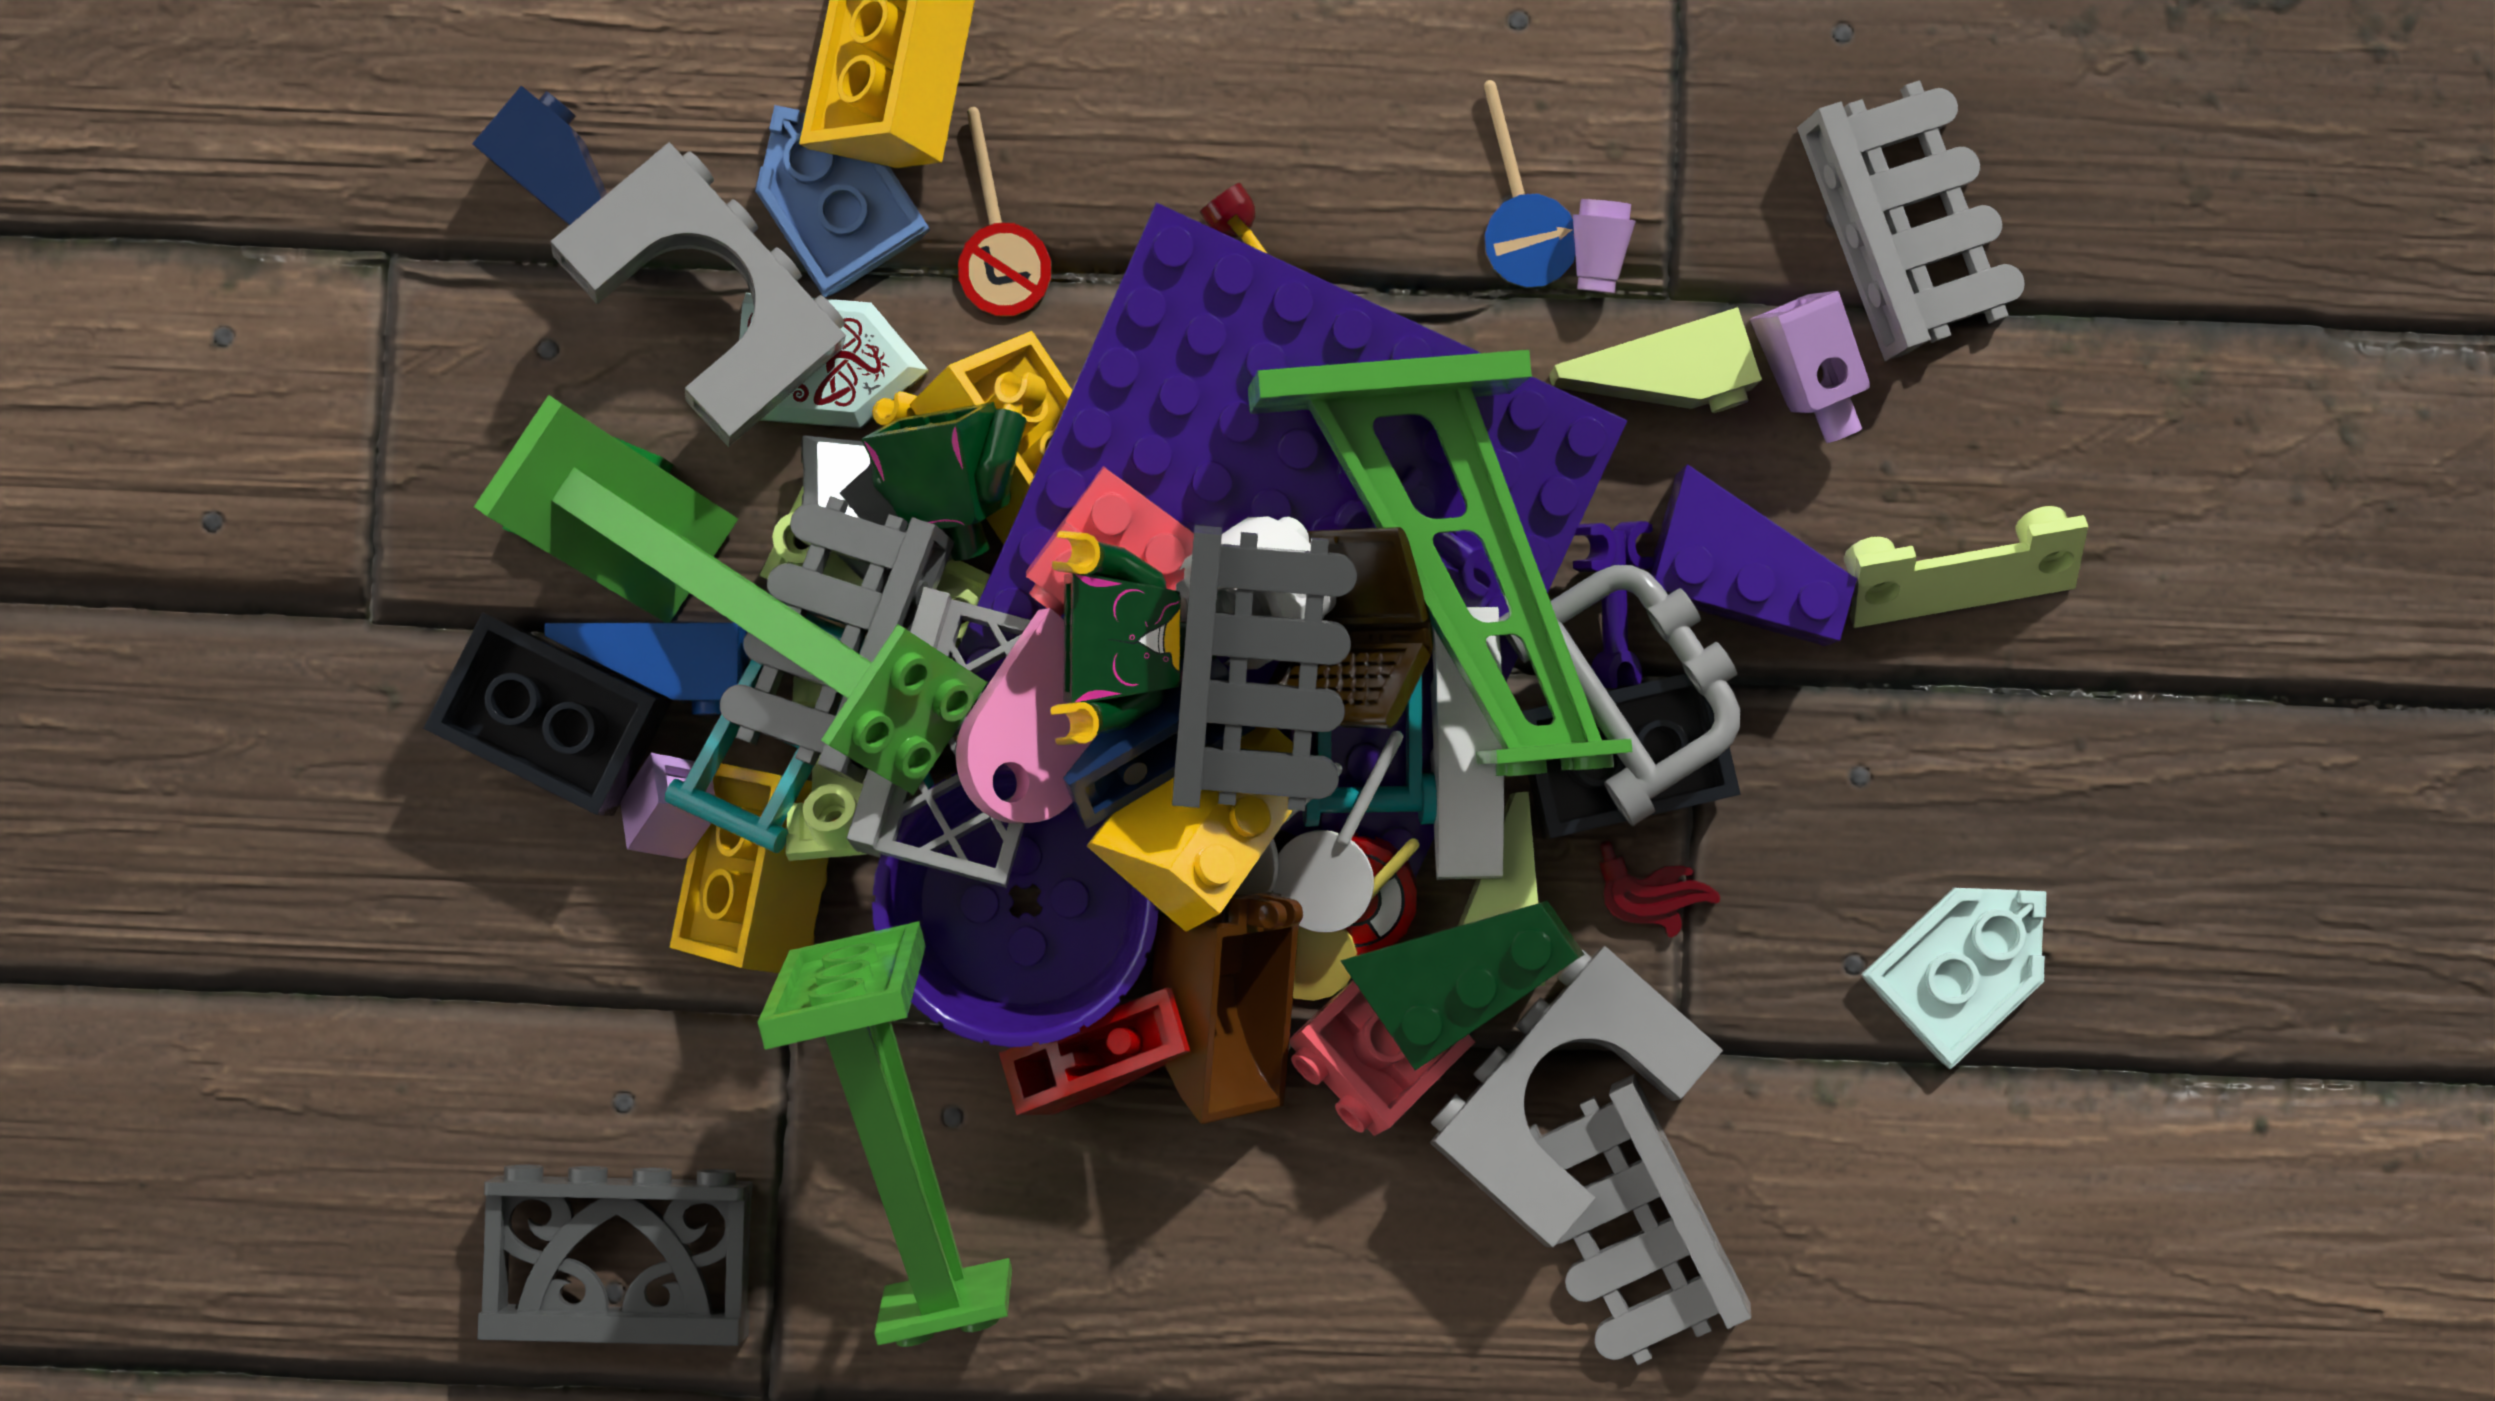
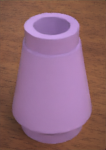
(1601, 243)

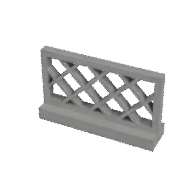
(885, 804)

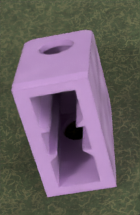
(1801, 339)

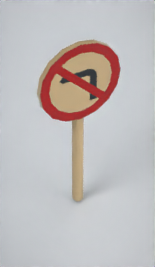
(1003, 264)

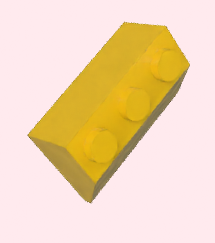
(887, 80)
(973, 383)
(1193, 856)
(742, 899)

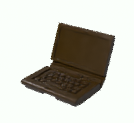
(1385, 626)

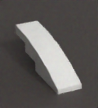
(1468, 793)

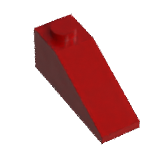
(1096, 1059)

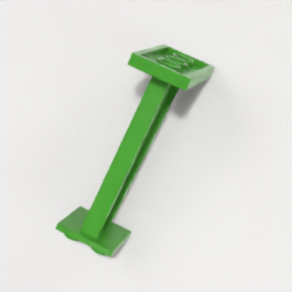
(1443, 391)
(657, 542)
(851, 996)

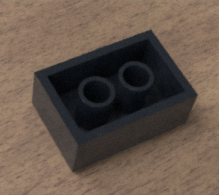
(547, 715)
(1665, 719)

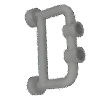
(1706, 669)

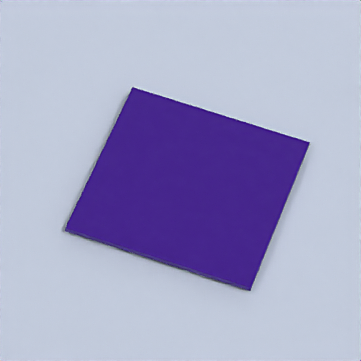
(1174, 421)

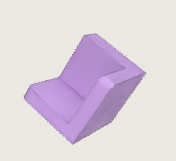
(650, 821)

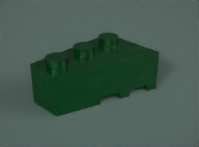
(1461, 977)

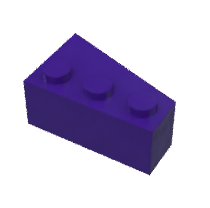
(1746, 565)

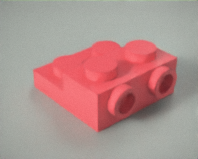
(1118, 517)
(1363, 1063)

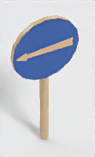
(1530, 234)

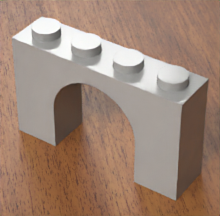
(673, 208)
(1489, 1131)

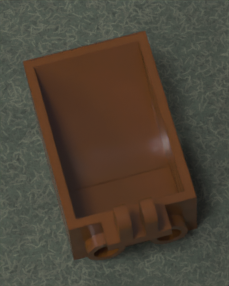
(1233, 1002)

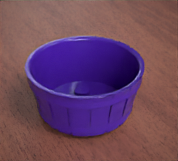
(1005, 973)

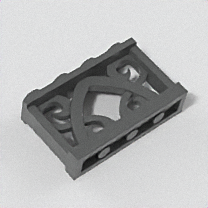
(545, 1313)

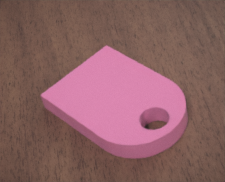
(1016, 729)

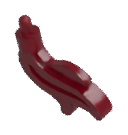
(1653, 897)

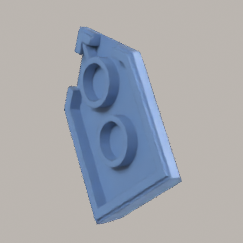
(833, 208)

